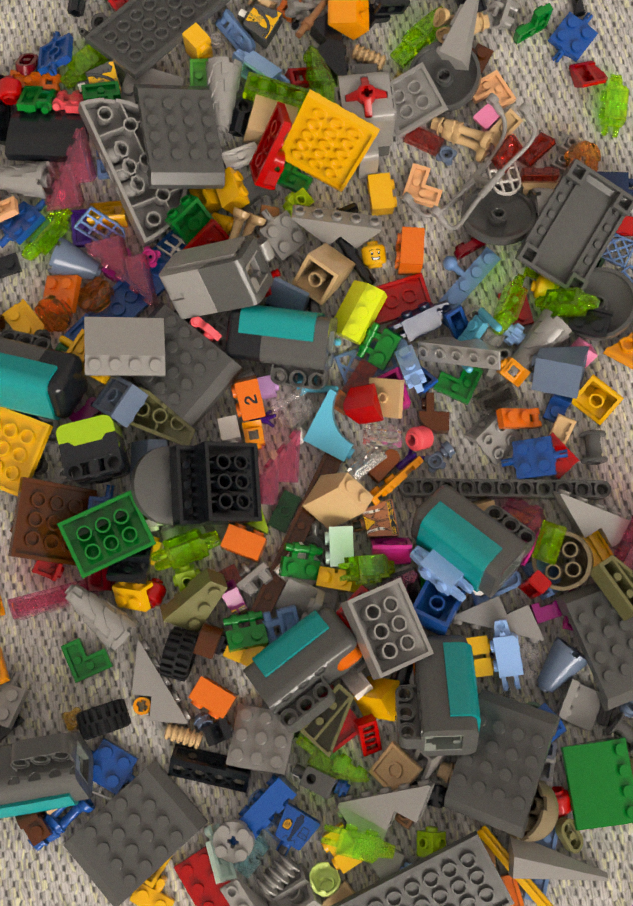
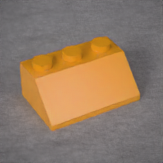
(349, 17)

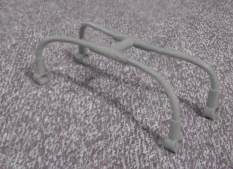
(436, 212)

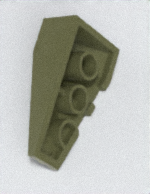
(162, 421)

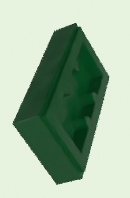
(284, 511)

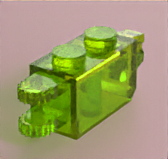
(82, 61)
(614, 105)
(47, 234)
(567, 302)
(510, 303)
(185, 549)
(367, 567)
(359, 844)

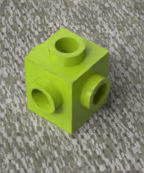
(299, 198)
(184, 575)
(430, 840)

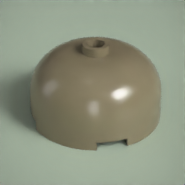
(577, 570)
(542, 814)

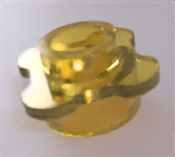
(67, 716)

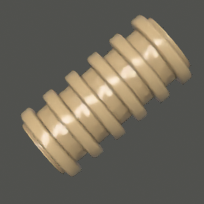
(368, 56)
(183, 735)

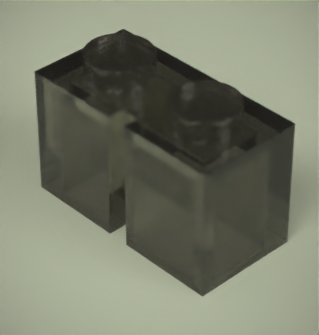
(499, 396)

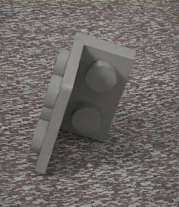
(493, 441)
(302, 595)
(578, 704)

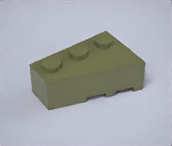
(616, 583)
(196, 602)
(327, 726)

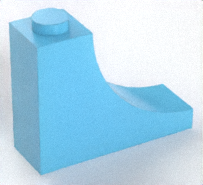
(325, 432)

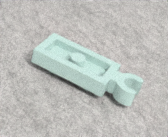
(222, 870)

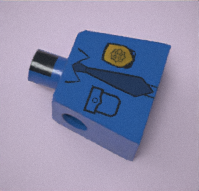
(294, 828)

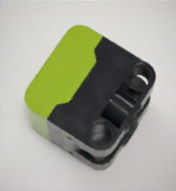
(93, 450)

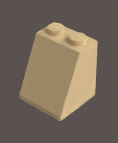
(260, 116)
(323, 273)
(337, 499)

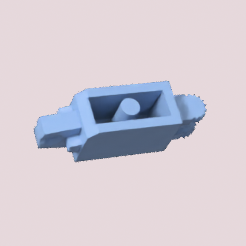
(258, 64)
(410, 366)
(441, 573)
(507, 652)

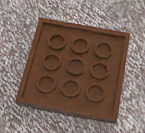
(36, 517)

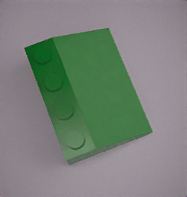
(106, 534)
(599, 782)

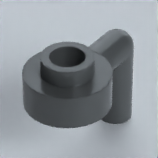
(96, 20)
(314, 536)

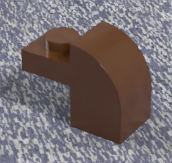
(435, 420)
(208, 640)
(34, 826)

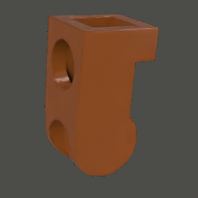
(380, 471)

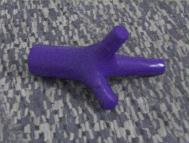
(266, 419)
(410, 457)

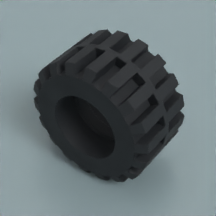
(178, 654)
(103, 719)

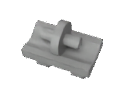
(299, 9)
(500, 10)
(247, 583)

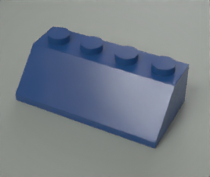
(436, 608)

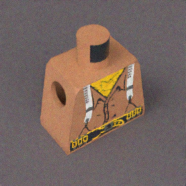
(378, 521)

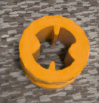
(136, 707)

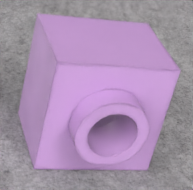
(267, 387)

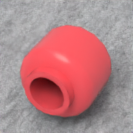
(419, 438)

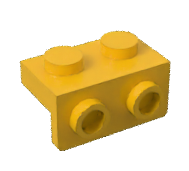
(132, 595)

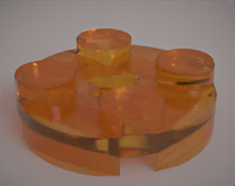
(586, 149)
(88, 292)
(50, 305)

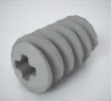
(277, 876)

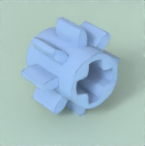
(514, 334)

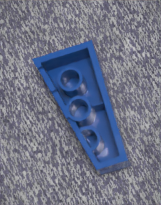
(266, 805)

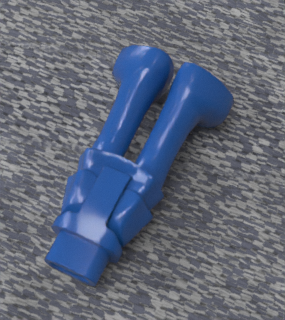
(59, 825)

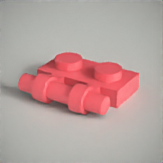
(67, 101)
(207, 330)

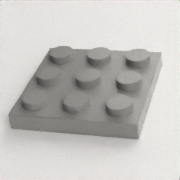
(416, 99)
(260, 741)

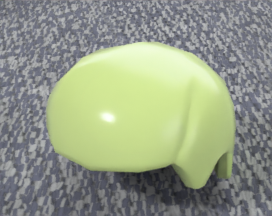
(324, 879)

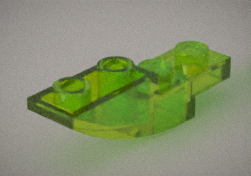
(415, 39)
(318, 73)
(337, 767)

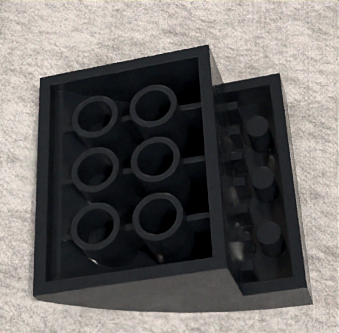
(41, 135)
(215, 483)

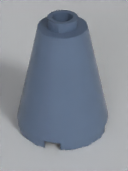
(71, 260)
(560, 666)

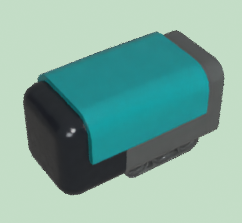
(287, 339)
(38, 377)

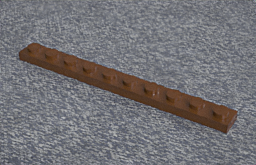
(297, 532)

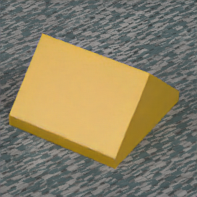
(113, 210)
(597, 399)
(380, 699)

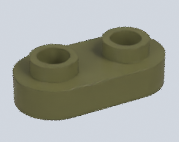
(569, 837)

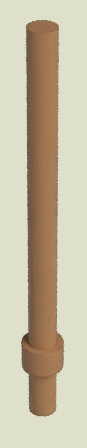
(308, 21)

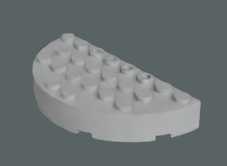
(121, 147)

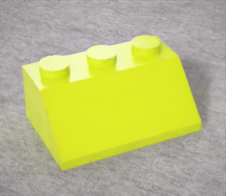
(359, 311)

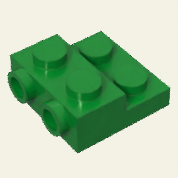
(188, 218)

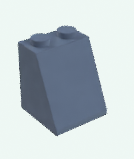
(559, 370)

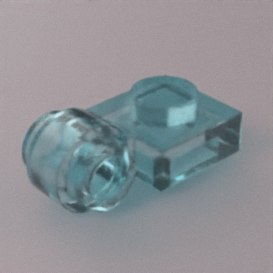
(252, 861)

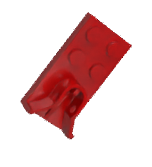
(267, 154)

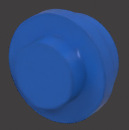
(342, 788)

